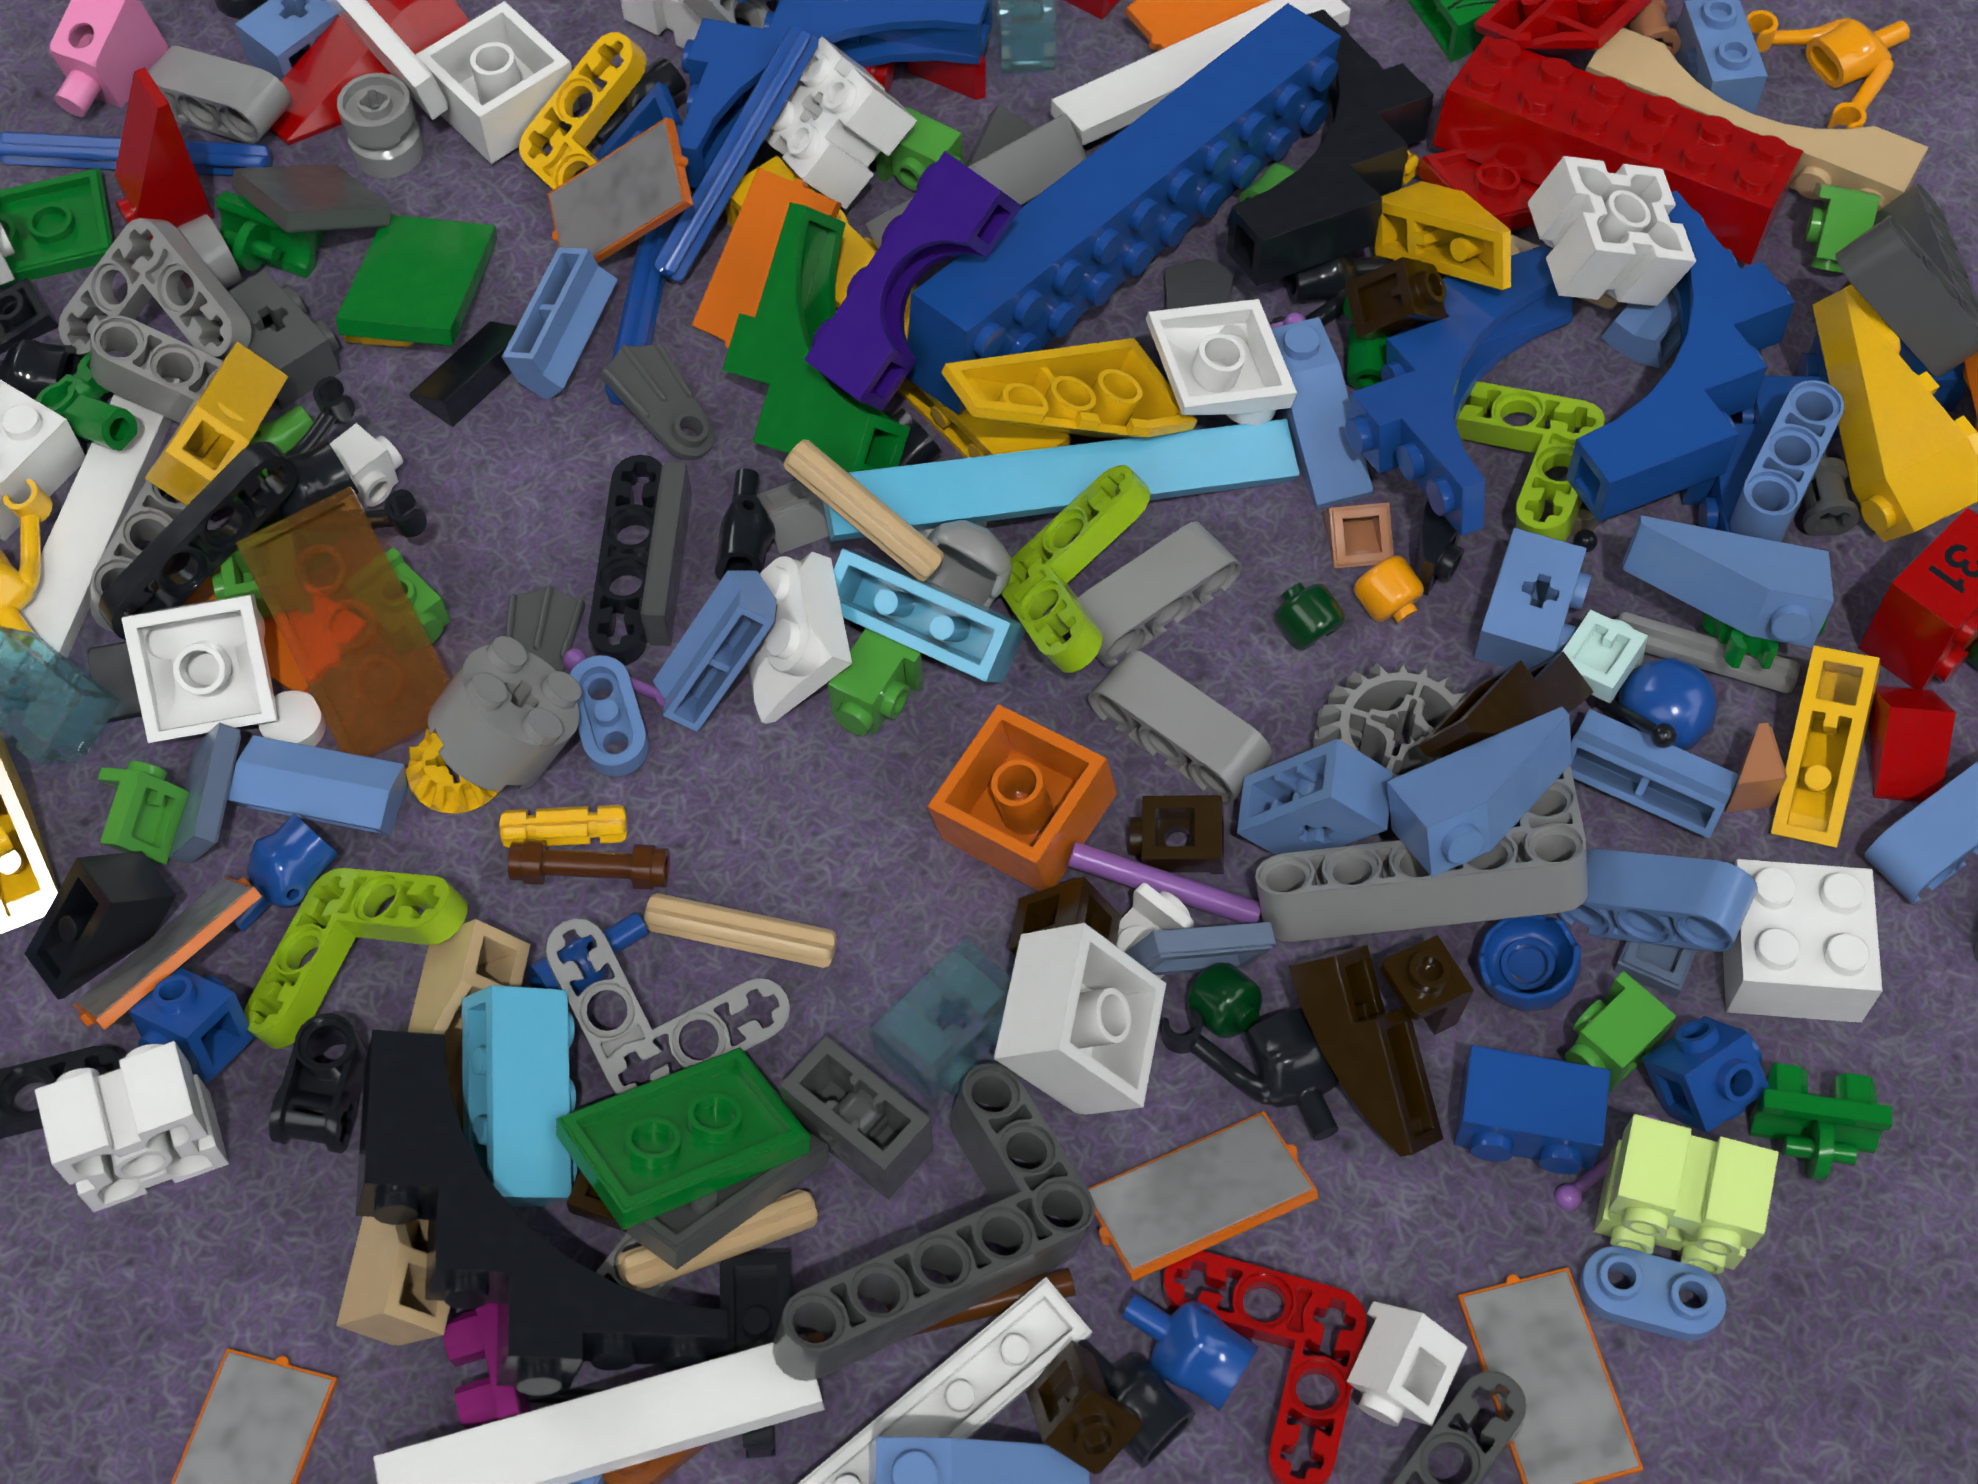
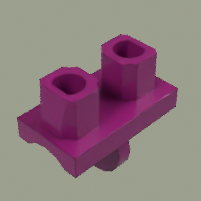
(473, 1339)

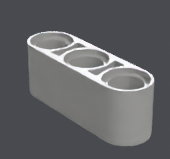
(220, 93)
(1158, 587)
(1181, 724)

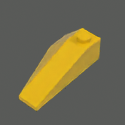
(1072, 390)
(1898, 441)

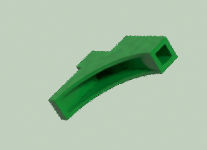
(777, 340)

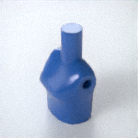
(285, 867)
(618, 936)
(1193, 1348)

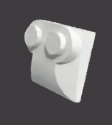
(1223, 361)
(805, 642)
(200, 667)

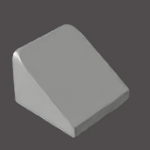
(796, 515)

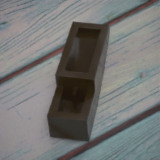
(1507, 701)
(1369, 1047)

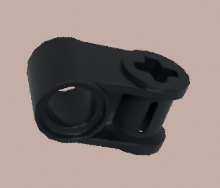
(319, 1098)

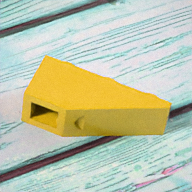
(217, 424)

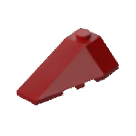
(342, 56)

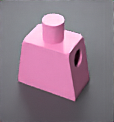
(100, 50)

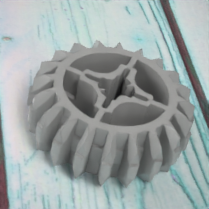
(1363, 719)

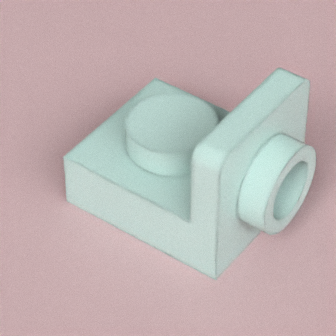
(1605, 653)

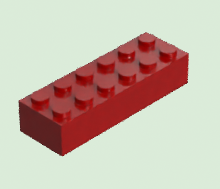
(1538, 108)

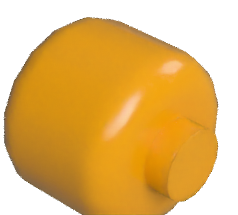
(1389, 590)

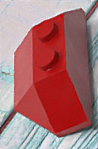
(1558, 25)

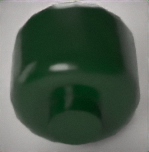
(1308, 615)
(1225, 1000)

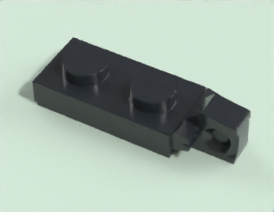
(755, 1294)

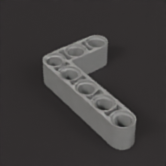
(1018, 169)
(142, 382)
(1385, 888)

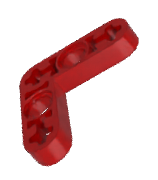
(1291, 1330)

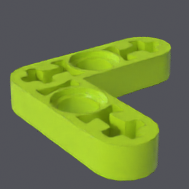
(1552, 447)
(1049, 563)
(331, 917)

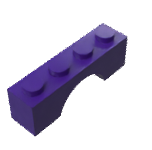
(866, 339)

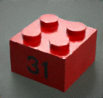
(1930, 609)

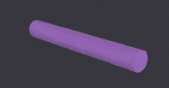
(1186, 890)

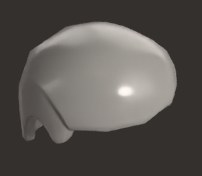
(973, 563)

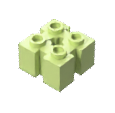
(1686, 1188)

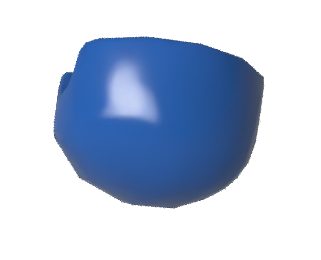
(1675, 695)
(1537, 952)

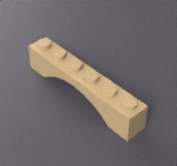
(1846, 158)
(390, 1261)

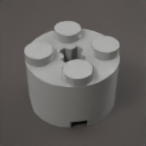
(505, 716)

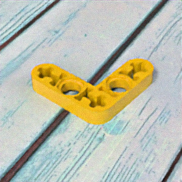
(569, 148)

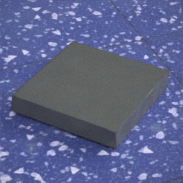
(311, 197)

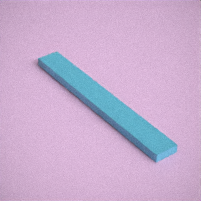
(1053, 477)

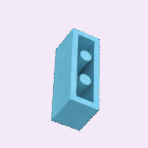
(926, 617)
(517, 1088)

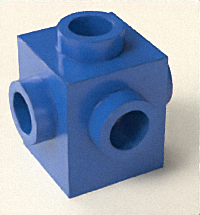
(194, 1010)
(1706, 1073)

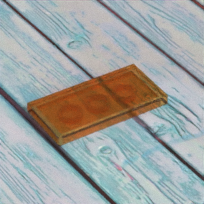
(348, 623)

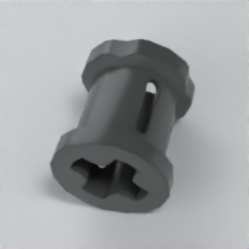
(1829, 498)

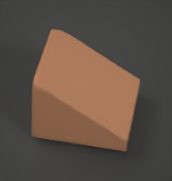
(1359, 534)
(1759, 773)

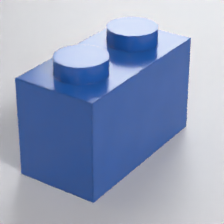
(1532, 1109)

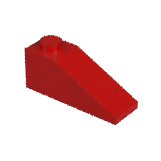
(154, 161)

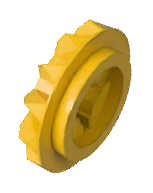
(435, 785)

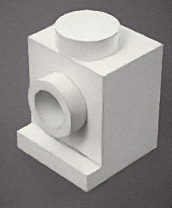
(369, 463)
(1405, 1366)

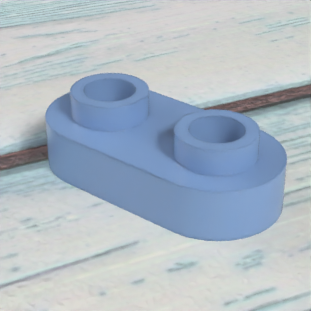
(610, 718)
(1654, 1293)

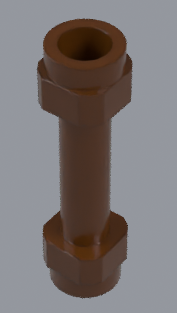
(533, 860)

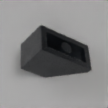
(98, 918)

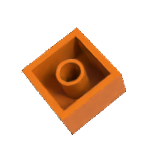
(1022, 798)

